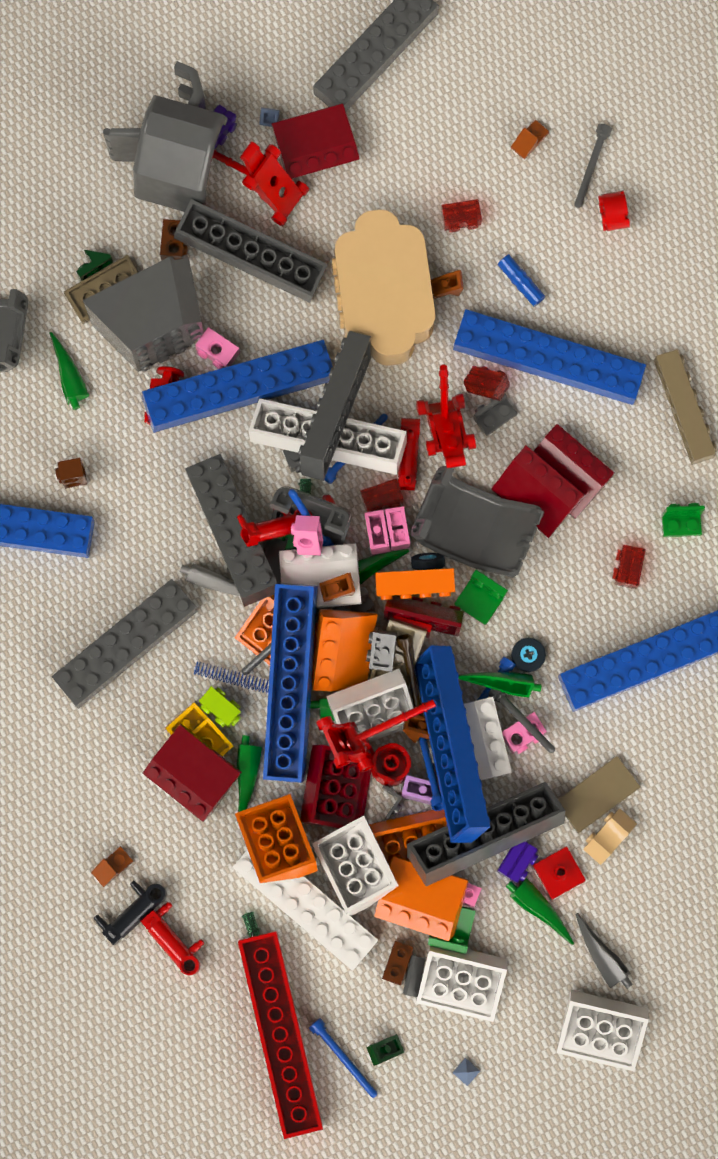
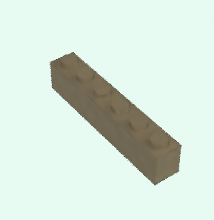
(685, 407)

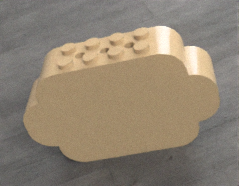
(384, 285)

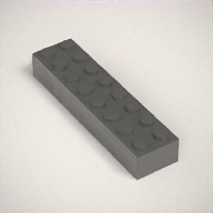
(374, 51)
(250, 250)
(335, 405)
(221, 507)
(125, 643)
(510, 824)

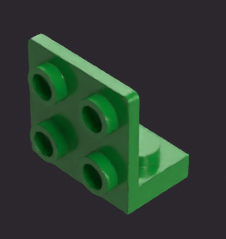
(682, 520)
(481, 597)
(460, 940)

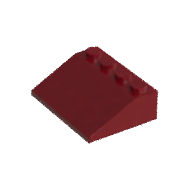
(315, 141)
(575, 464)
(538, 483)
(441, 618)
(192, 772)
(331, 793)

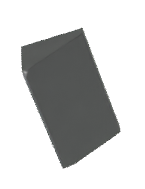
(414, 976)

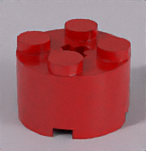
(614, 211)
(383, 756)

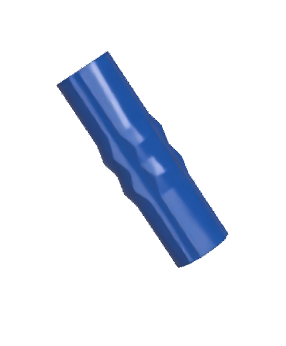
(521, 280)

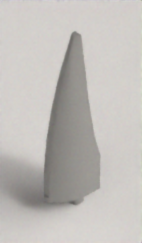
(209, 579)

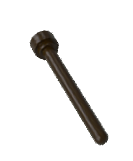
(405, 643)

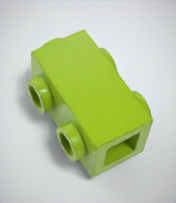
(226, 712)

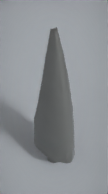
(607, 962)

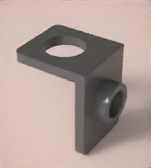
(397, 806)

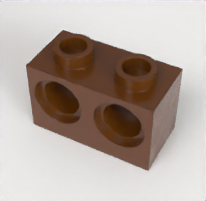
(168, 241)
(71, 473)
(397, 963)

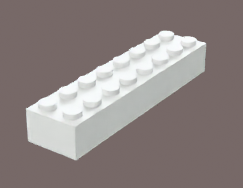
(359, 445)
(314, 913)

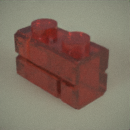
(461, 215)
(486, 382)
(382, 496)
(629, 566)

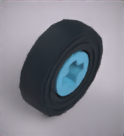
(428, 561)
(531, 645)

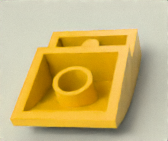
(202, 727)

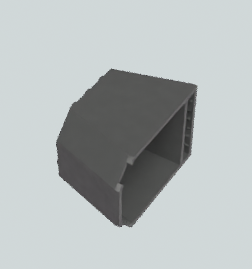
(149, 313)

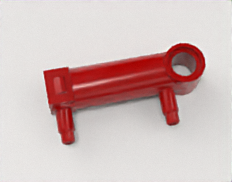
(408, 468)
(266, 530)
(170, 941)

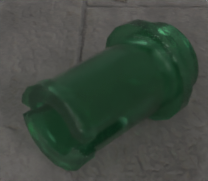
(305, 485)
(251, 924)

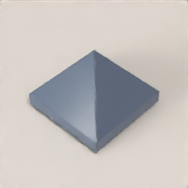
(268, 116)
(466, 1071)

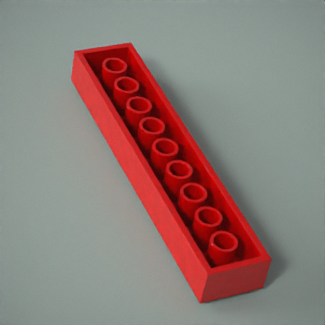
(280, 1035)

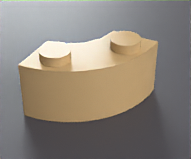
(608, 838)

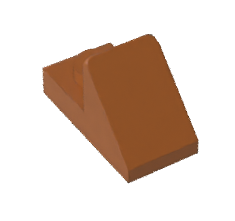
(529, 139)
(447, 284)
(337, 587)
(416, 728)
(112, 866)

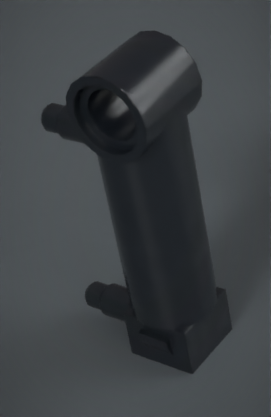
(133, 914)

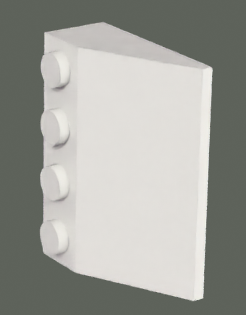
(314, 569)
(372, 703)
(487, 738)
(355, 866)
(463, 982)
(602, 1030)

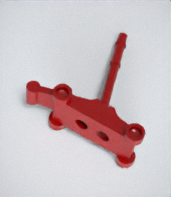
(267, 178)
(447, 425)
(352, 746)

